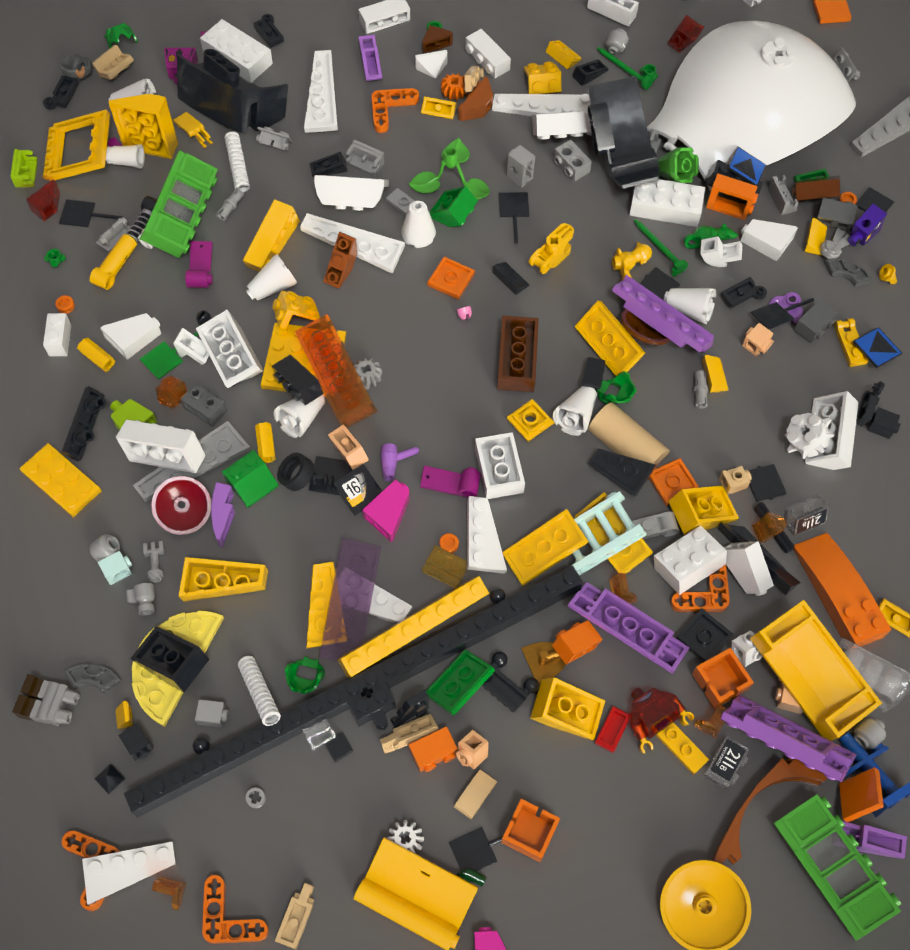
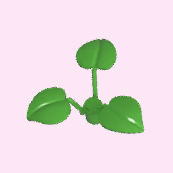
(451, 157)

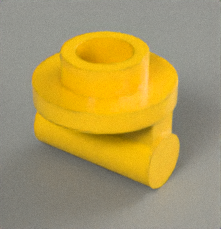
(887, 273)

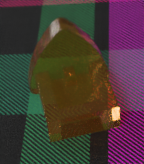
(769, 526)
(620, 588)
(714, 725)
(170, 887)

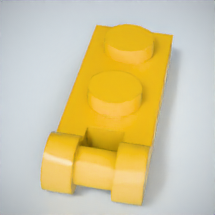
(852, 353)

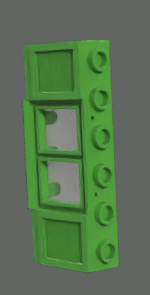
(180, 204)
(838, 867)

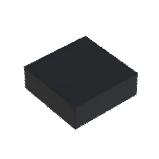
(338, 747)

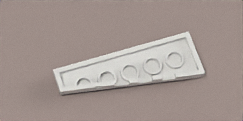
(321, 103)
(539, 103)
(371, 247)

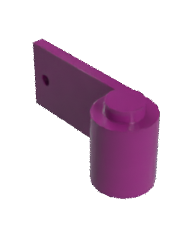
(199, 270)
(459, 484)

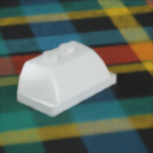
(349, 191)
(229, 349)

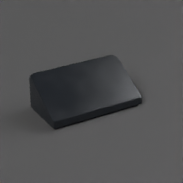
(510, 277)

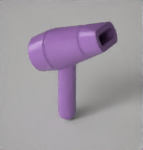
(390, 457)

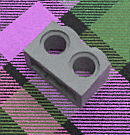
(572, 160)

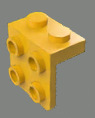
(543, 78)
(292, 304)

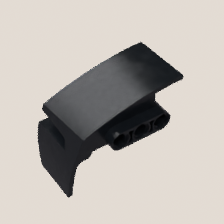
(223, 96)
(622, 133)

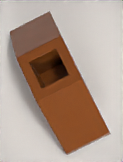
(477, 102)
(341, 260)

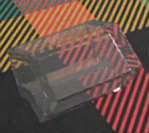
(319, 734)

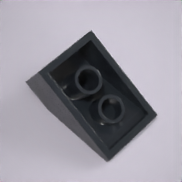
(170, 658)

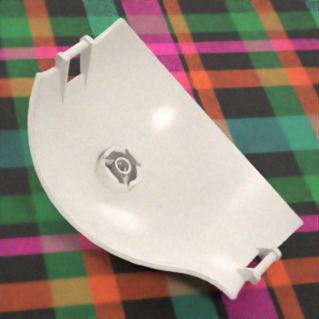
(754, 91)

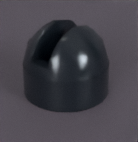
(206, 317)

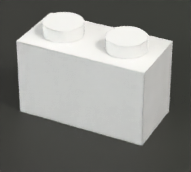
(57, 334)

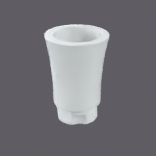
(126, 155)

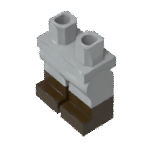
(45, 701)

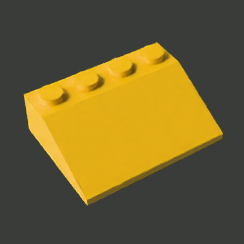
(145, 122)

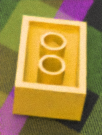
(702, 507)
(567, 708)

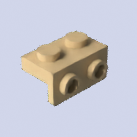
(112, 63)

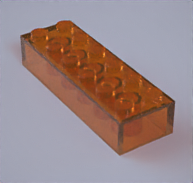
(336, 371)

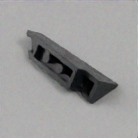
(778, 573)

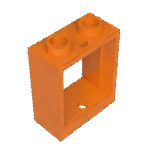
(734, 188)

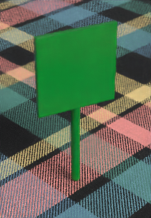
(162, 359)

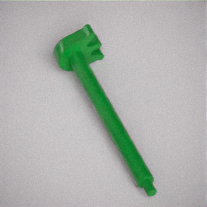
(645, 82)
(680, 266)

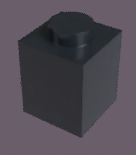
(884, 423)
(136, 742)

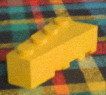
(272, 235)
(220, 578)

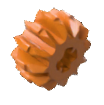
(453, 86)

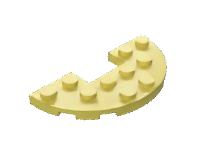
(152, 693)

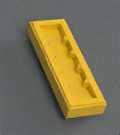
(682, 748)

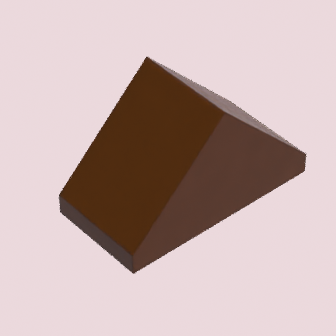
(436, 39)

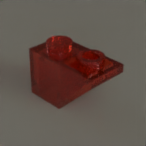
(685, 33)
(45, 201)

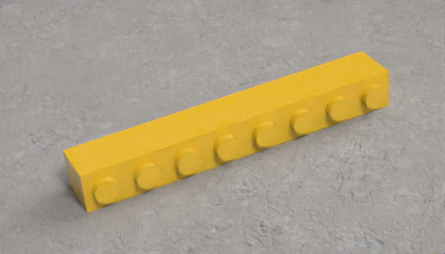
(412, 626)

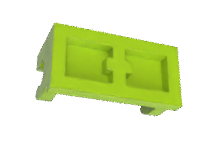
(23, 168)

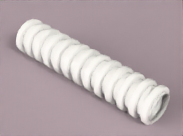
(237, 161)
(258, 690)

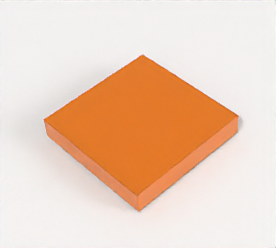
(832, 11)
(451, 278)
(671, 479)
(861, 795)

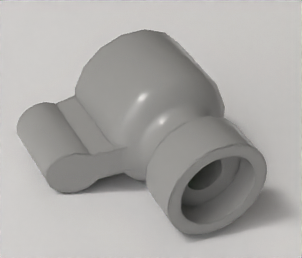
(144, 595)

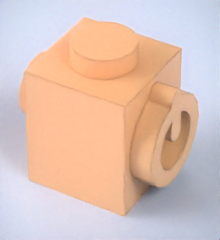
(758, 339)
(472, 750)

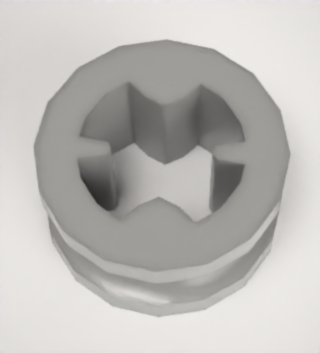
(261, 795)

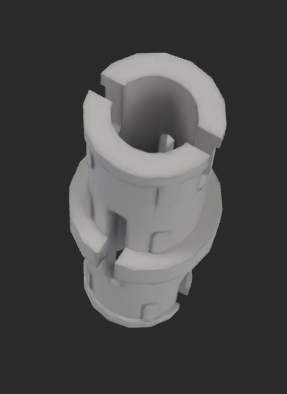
(230, 204)
(701, 389)

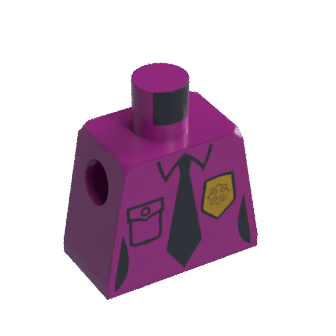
(171, 59)

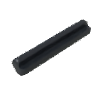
(782, 539)

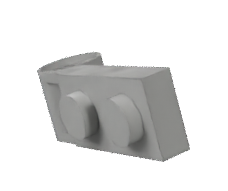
(659, 524)

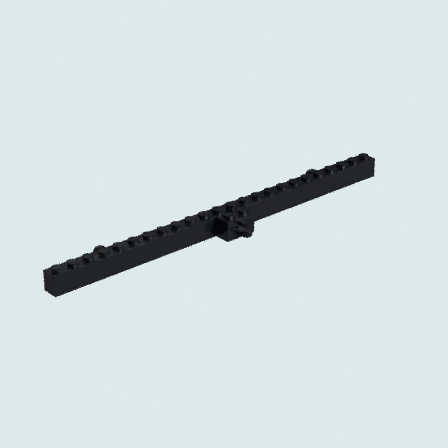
(351, 693)

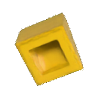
(124, 715)

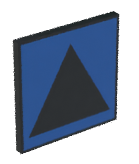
(746, 166)
(877, 347)

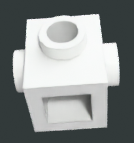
(745, 649)

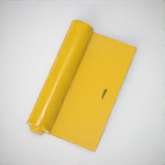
(419, 902)

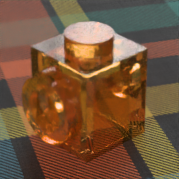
(170, 391)

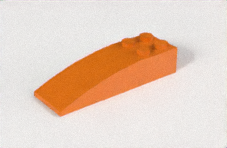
(842, 591)

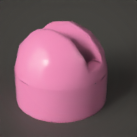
(464, 313)

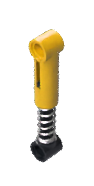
(105, 274)

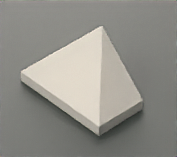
(431, 63)

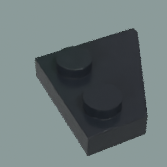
(412, 707)

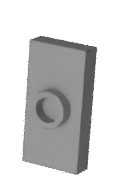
(399, 201)

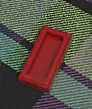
(612, 729)

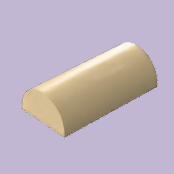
(626, 435)

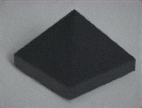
(109, 778)

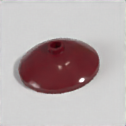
(177, 519)

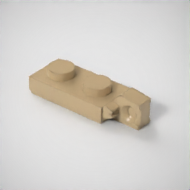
(472, 77)
(409, 733)
(296, 918)

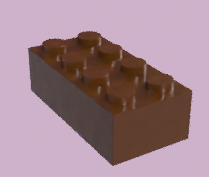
(518, 354)

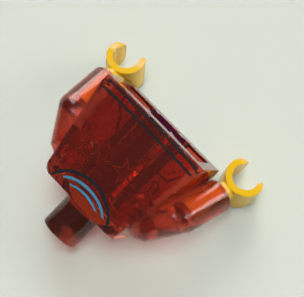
(655, 712)

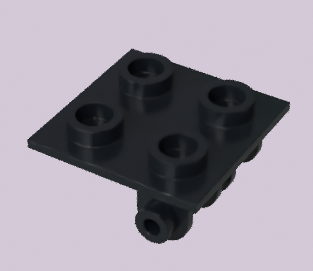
(326, 473)

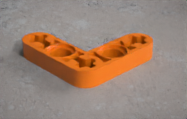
(387, 101)
(709, 597)
(75, 849)
(225, 926)

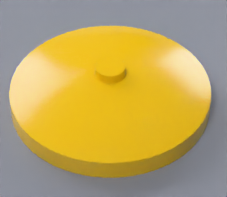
(705, 906)

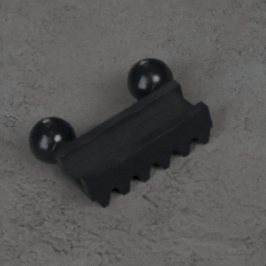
(504, 688)

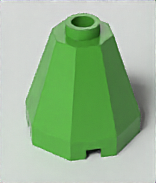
(679, 165)

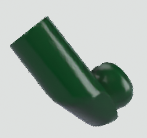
(472, 876)

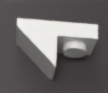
(190, 345)

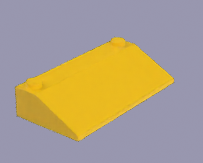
(816, 671)

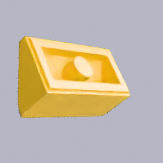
(562, 54)
(438, 107)
(815, 237)
(715, 374)
(896, 616)

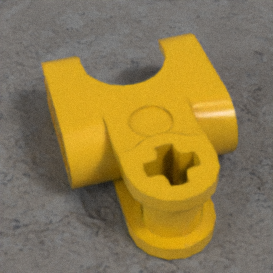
(554, 249)

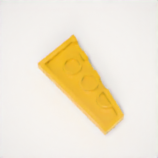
(320, 595)

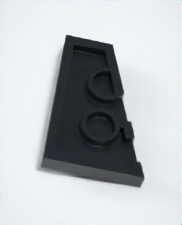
(623, 470)

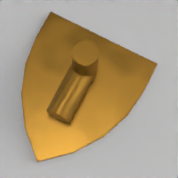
(543, 660)

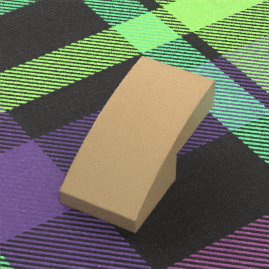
(475, 794)

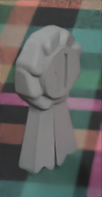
(832, 248)

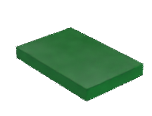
(459, 682)

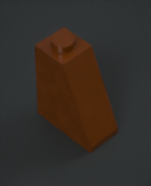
(817, 188)

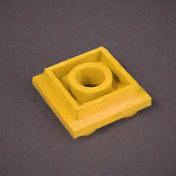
(530, 429)

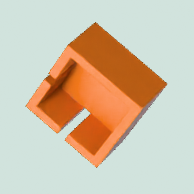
(722, 678)
(530, 833)

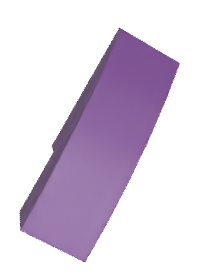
(370, 57)
(222, 511)
(877, 841)

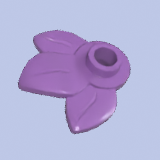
(784, 302)

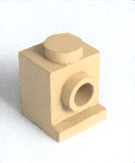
(731, 483)

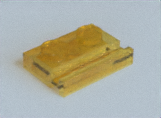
(445, 567)

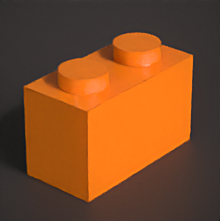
(576, 642)
(433, 750)

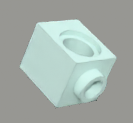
(115, 567)

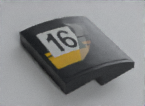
(357, 489)

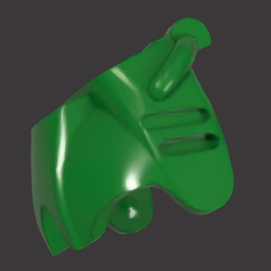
(112, 34)
(626, 387)
(300, 684)

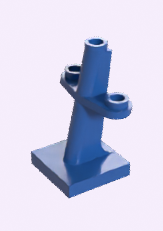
(890, 792)

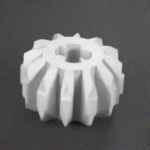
(405, 830)

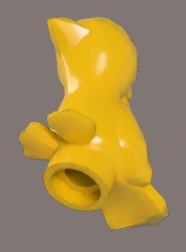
(626, 260)

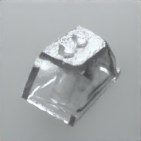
(884, 678)

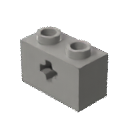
(520, 166)

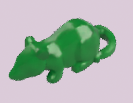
(705, 232)

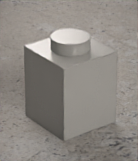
(211, 714)

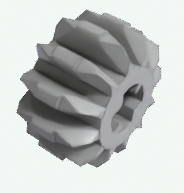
(369, 372)

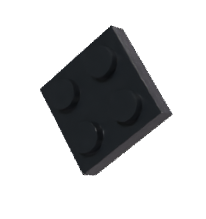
(704, 636)

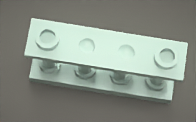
(616, 542)

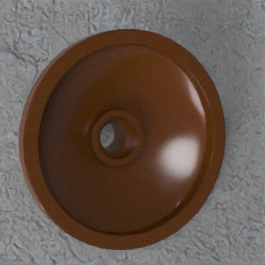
(642, 331)

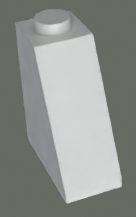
(768, 237)
(131, 334)
(749, 567)

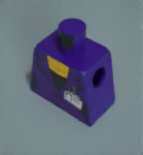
(867, 226)

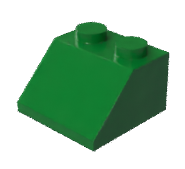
(453, 207)
(250, 478)

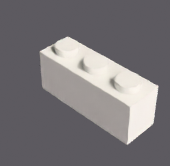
(619, 10)
(383, 15)
(487, 53)

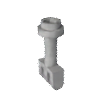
(155, 574)

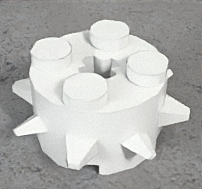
(808, 434)

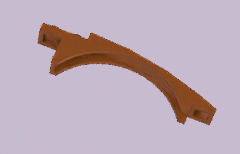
(784, 771)

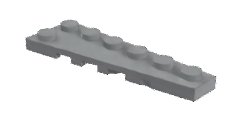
(885, 130)
(219, 447)

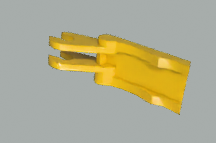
(192, 128)

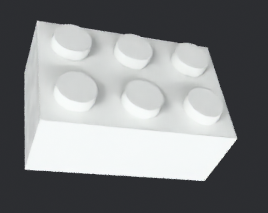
(499, 465)
(690, 559)

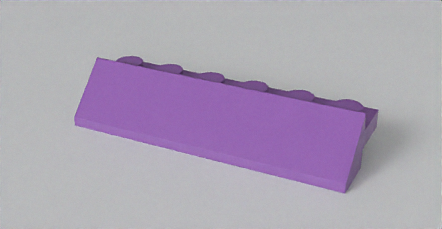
(662, 316)
(630, 626)
(789, 737)

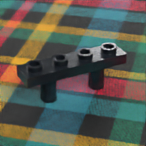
(83, 423)

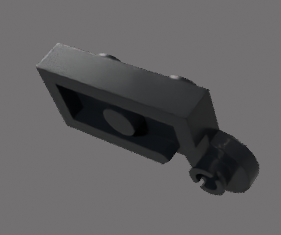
(268, 30)
(61, 93)
(743, 291)
(868, 403)

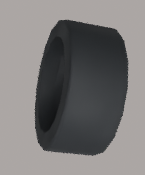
(303, 476)

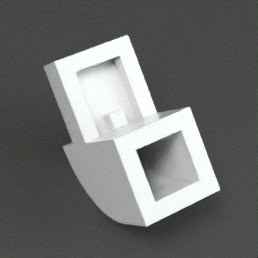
(718, 254)

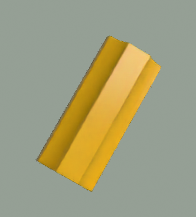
(96, 354)
(265, 442)

